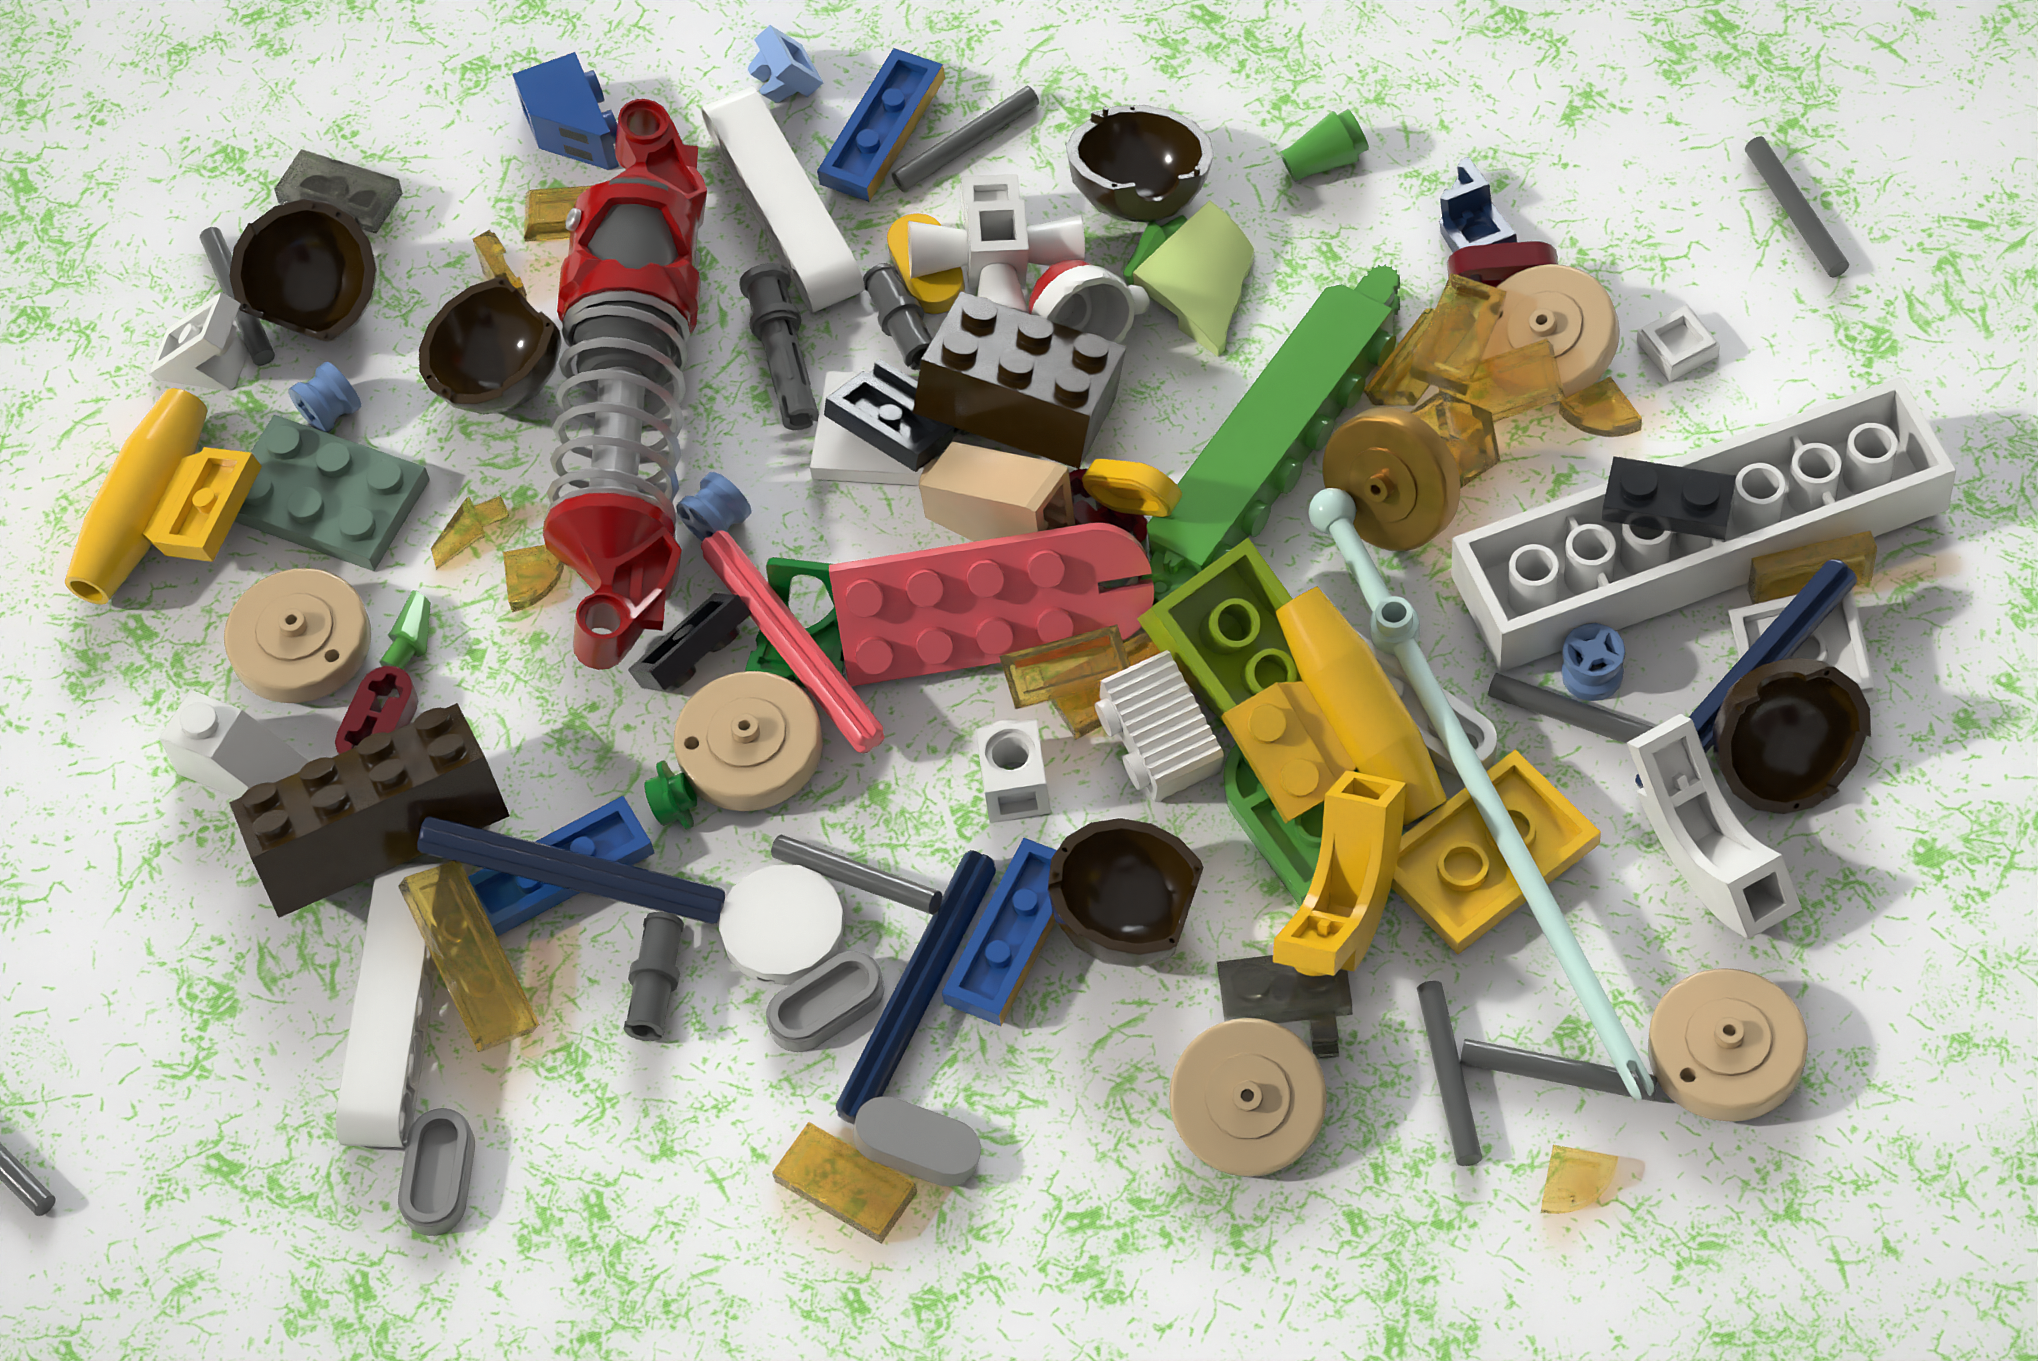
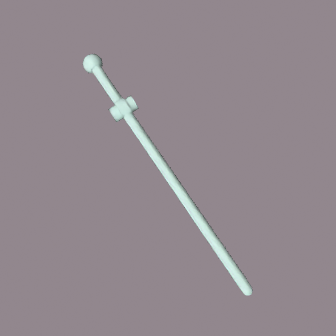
(1397, 632)

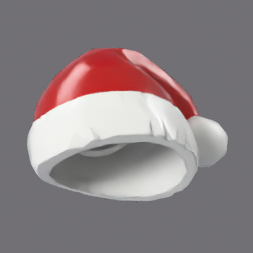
(1087, 299)

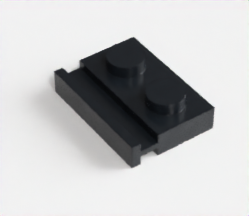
(880, 411)

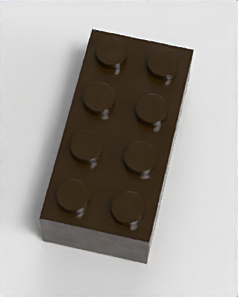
(365, 808)

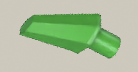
(1150, 241)
(409, 632)

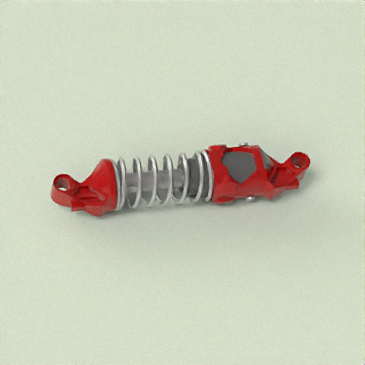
(626, 313)

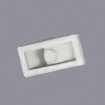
(203, 347)

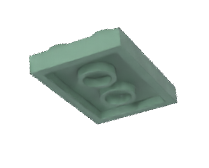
(330, 493)

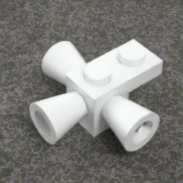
(994, 240)

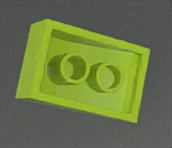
(1226, 629)

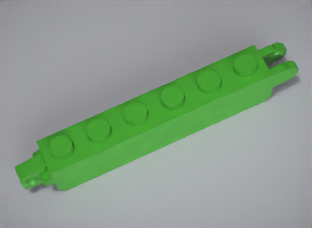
(1275, 428)

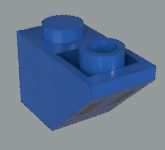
(565, 111)

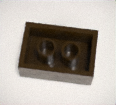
(1019, 379)

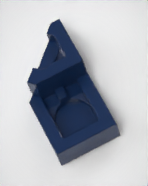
(1469, 214)

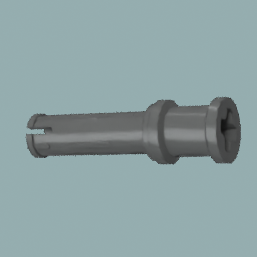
(776, 325)

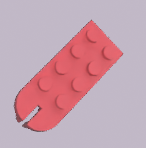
(985, 599)

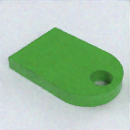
(1288, 848)

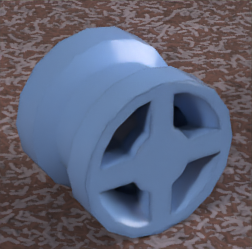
(325, 397)
(713, 507)
(1588, 647)

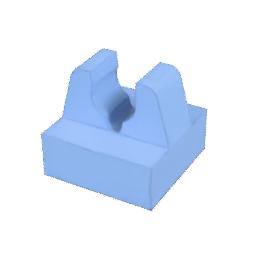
(785, 63)

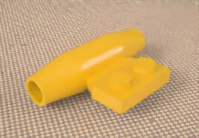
(160, 498)
(1332, 720)

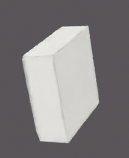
(1678, 343)

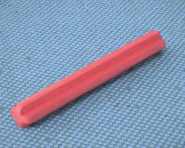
(793, 642)

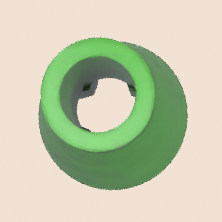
(1326, 146)

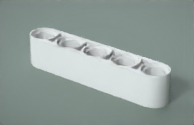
(782, 199)
(387, 1021)

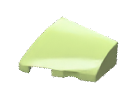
(1200, 275)

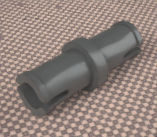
(899, 313)
(653, 976)

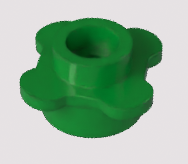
(670, 796)

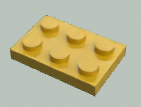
(1455, 870)

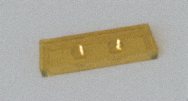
(468, 955)

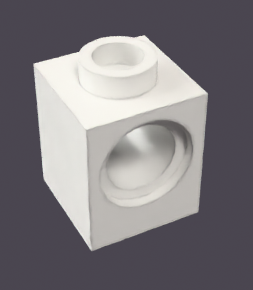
(1016, 791)

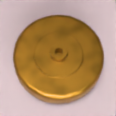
(1396, 475)

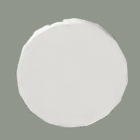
(781, 923)

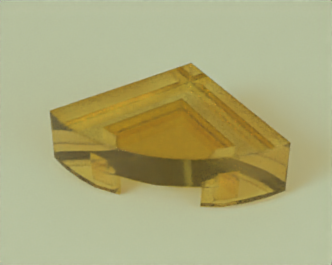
(492, 260)
(1601, 410)
(530, 575)
(1575, 1177)

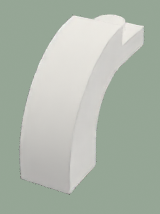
(1714, 853)

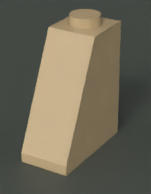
(995, 493)

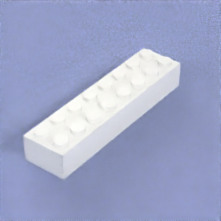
(1797, 484)

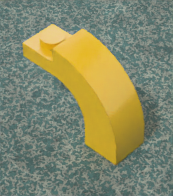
(1350, 878)

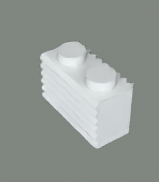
(1160, 727)

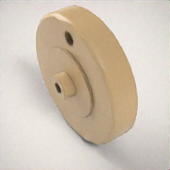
(1569, 312)
(297, 635)
(748, 740)
(1727, 1044)
(1248, 1097)

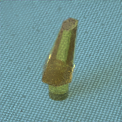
(467, 528)

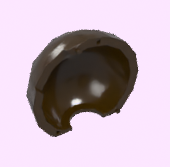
(1139, 161)
(304, 269)
(489, 349)
(1790, 734)
(1123, 890)

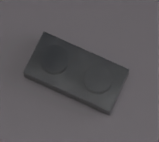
(1668, 498)
(704, 630)

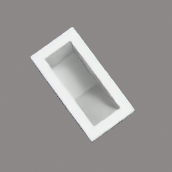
(225, 747)

